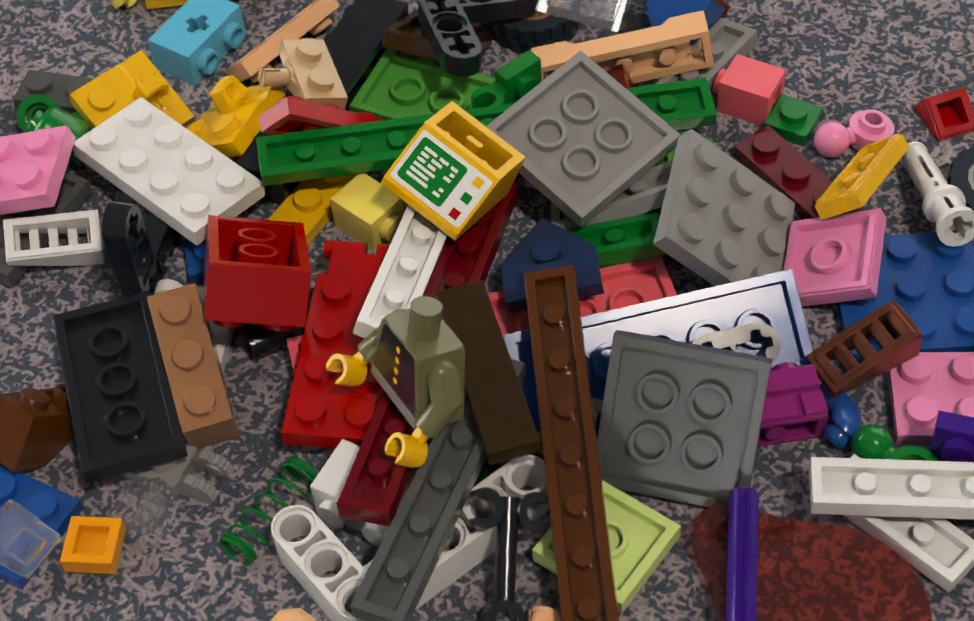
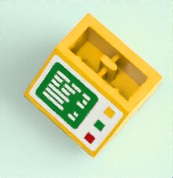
(454, 170)

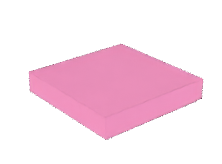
(836, 256)

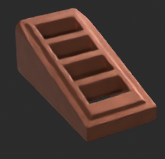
(891, 330)

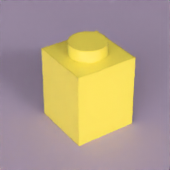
(367, 211)

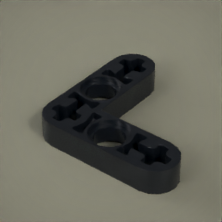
(458, 17)
(136, 248)

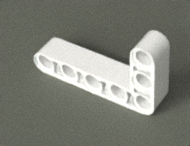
(324, 551)

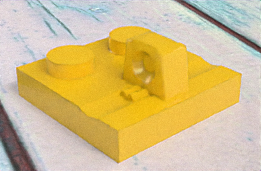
(124, 85)
(234, 115)

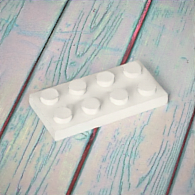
(168, 169)

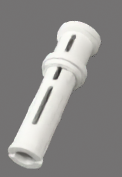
(941, 202)

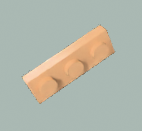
(312, 19)

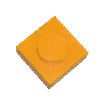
(93, 545)

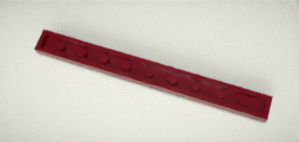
(375, 481)

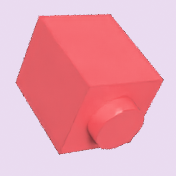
(749, 89)

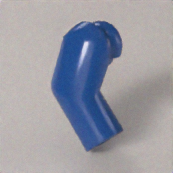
(845, 416)

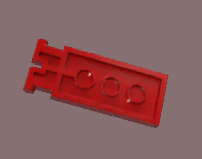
(317, 408)

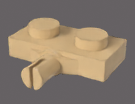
(306, 72)

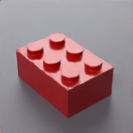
(256, 273)

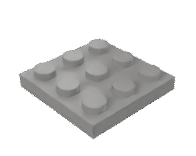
(583, 137)
(721, 215)

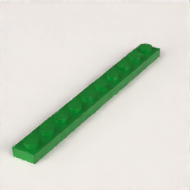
(379, 143)

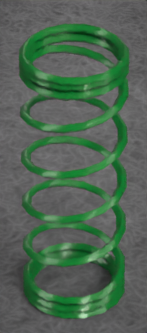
(242, 545)

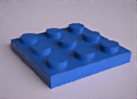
(930, 285)

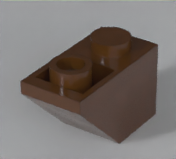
(34, 427)

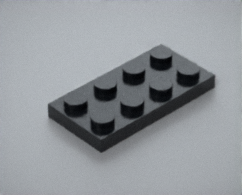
(117, 388)

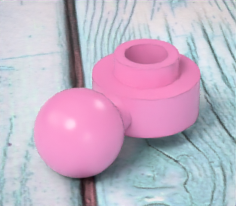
(863, 128)

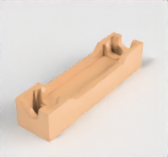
(643, 52)

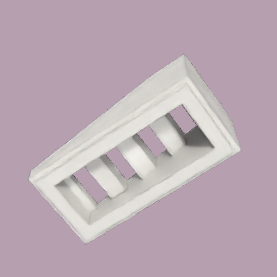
(55, 255)

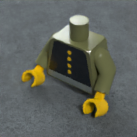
(418, 368)

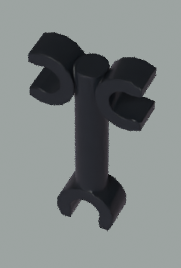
(510, 516)

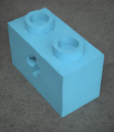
(197, 39)

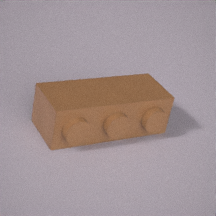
(193, 367)

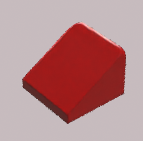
(947, 114)

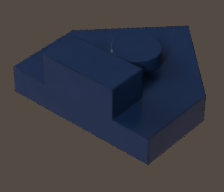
(548, 248)

